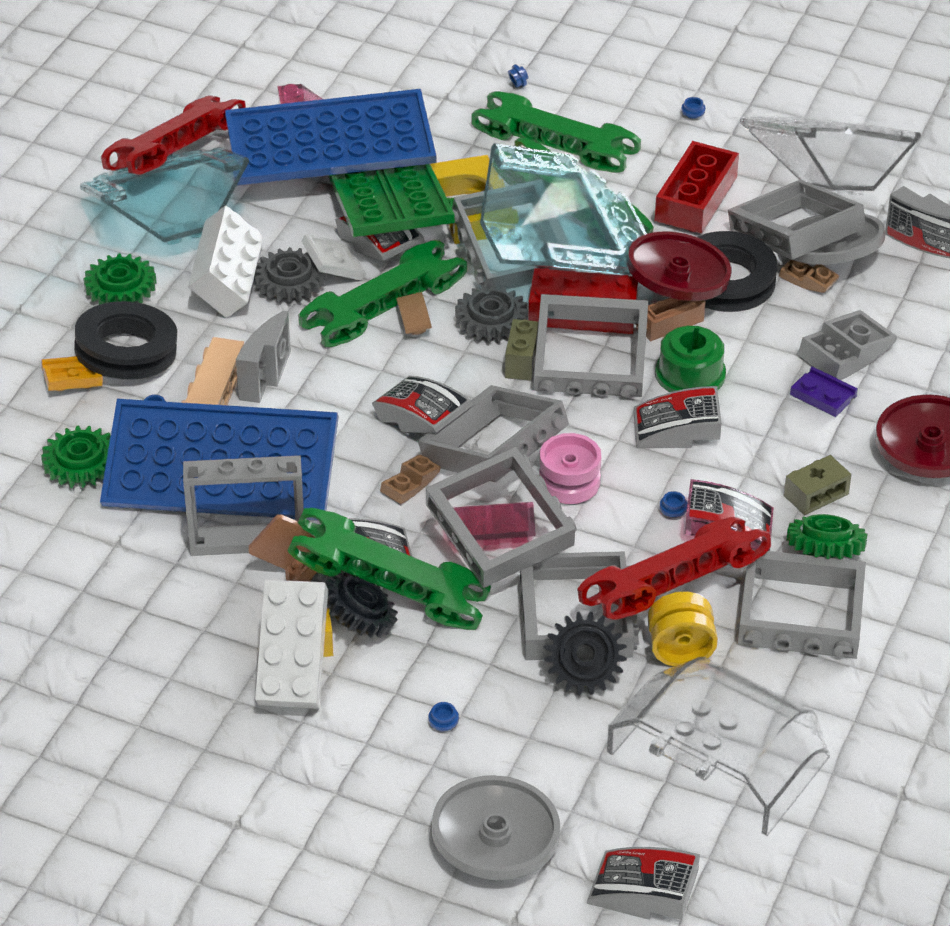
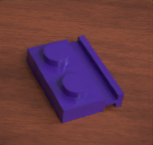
(823, 391)

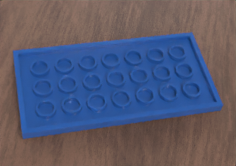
(331, 136)
(157, 436)

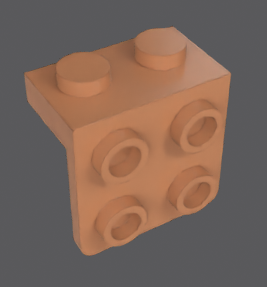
(273, 544)

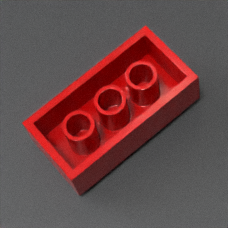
(696, 187)
(581, 284)

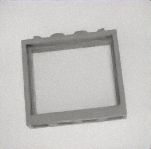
(470, 205)
(842, 219)
(591, 310)
(546, 419)
(234, 538)
(526, 555)
(562, 567)
(801, 638)

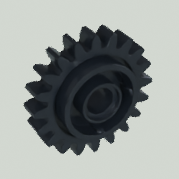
(360, 605)
(604, 653)

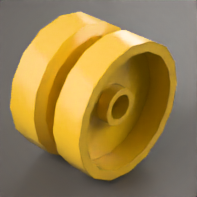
(682, 628)

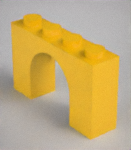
(463, 177)

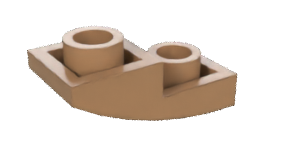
(812, 278)
(414, 313)
(413, 477)

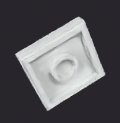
(333, 257)

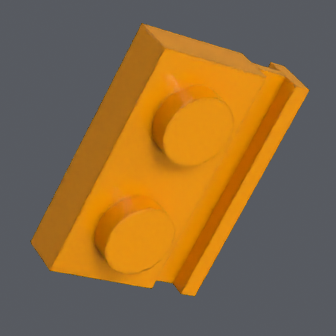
(68, 374)

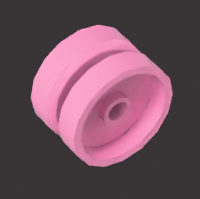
(571, 467)

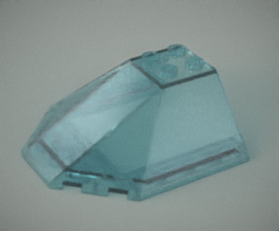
(175, 196)
(554, 213)

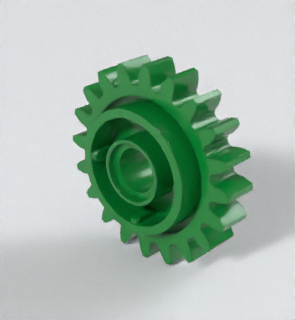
(120, 279)
(76, 456)
(826, 536)

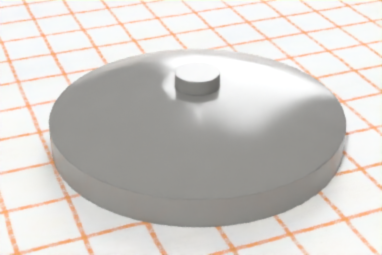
(847, 248)
(495, 827)

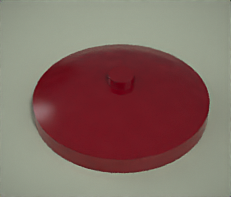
(679, 266)
(916, 435)

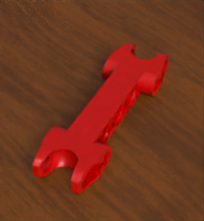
(152, 147)
(639, 584)

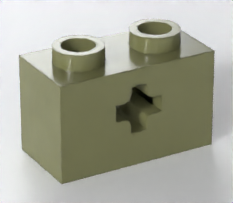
(521, 350)
(817, 484)

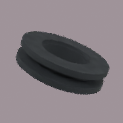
(754, 256)
(121, 361)

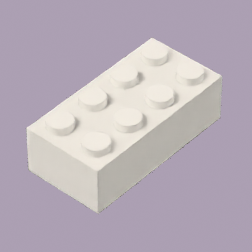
(226, 261)
(291, 644)

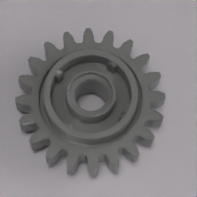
(288, 275)
(489, 312)

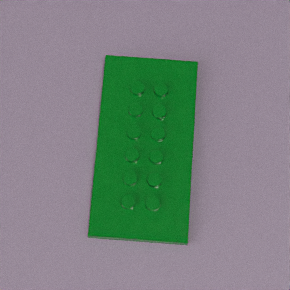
(392, 199)

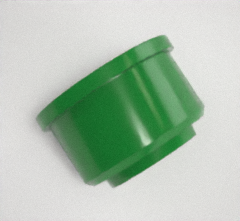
(690, 359)

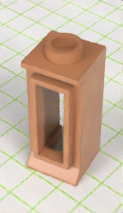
(671, 314)

